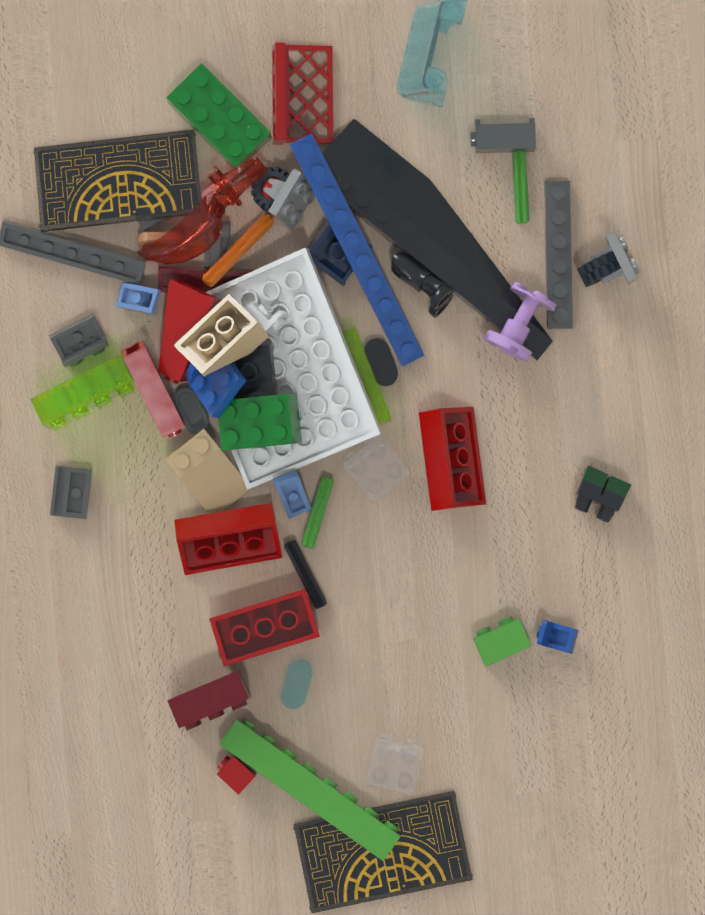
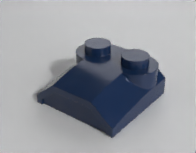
(329, 255)

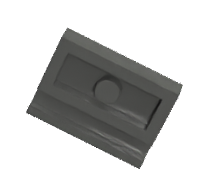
(71, 492)

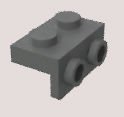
(79, 341)

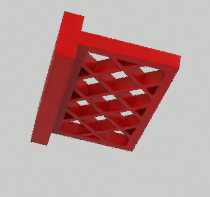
(281, 90)

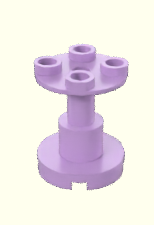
(516, 329)

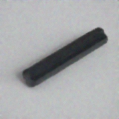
(305, 574)

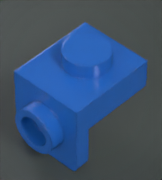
(557, 636)

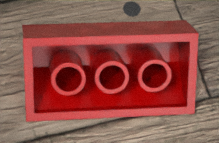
(452, 458)
(228, 538)

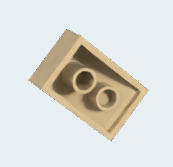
(221, 337)
(207, 473)

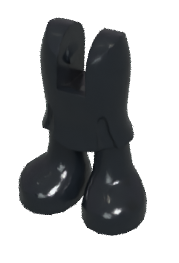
(422, 280)

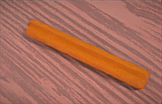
(242, 245)

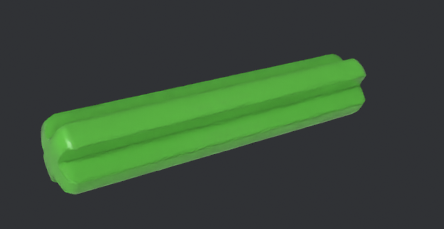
(520, 187)
(317, 512)

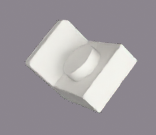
(262, 316)

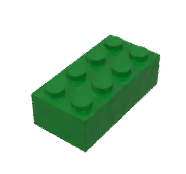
(218, 117)

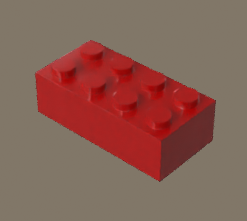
(264, 627)

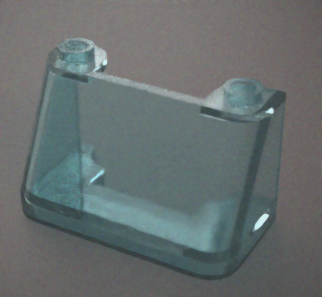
(417, 78)

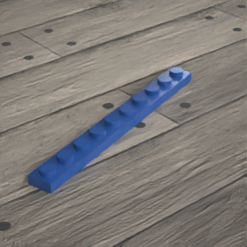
(356, 249)

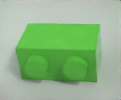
(501, 641)

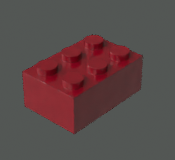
(209, 700)

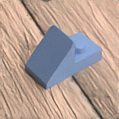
(138, 298)
(292, 493)

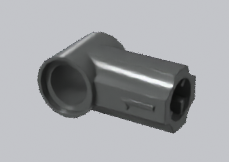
(220, 246)

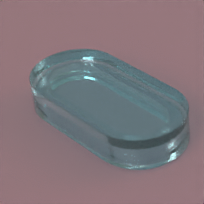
(296, 684)

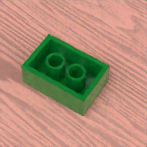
(260, 422)

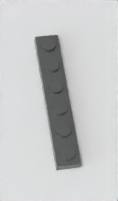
(72, 252)
(558, 254)

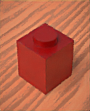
(235, 773)

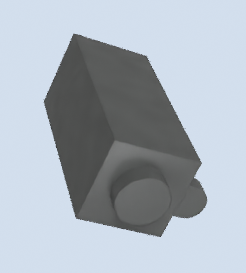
(504, 137)

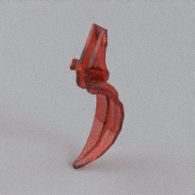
(204, 224)

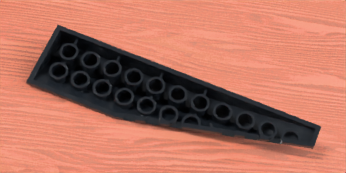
(422, 224)

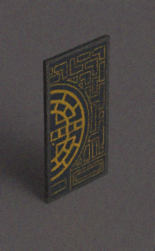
(117, 180)
(424, 858)

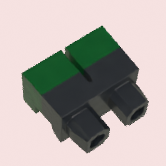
(611, 497)

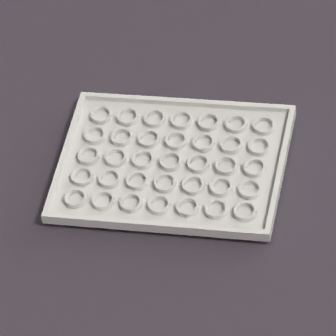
(308, 361)

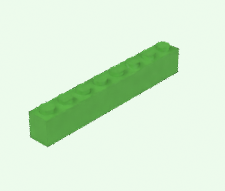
(309, 789)

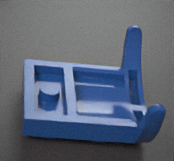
(216, 388)

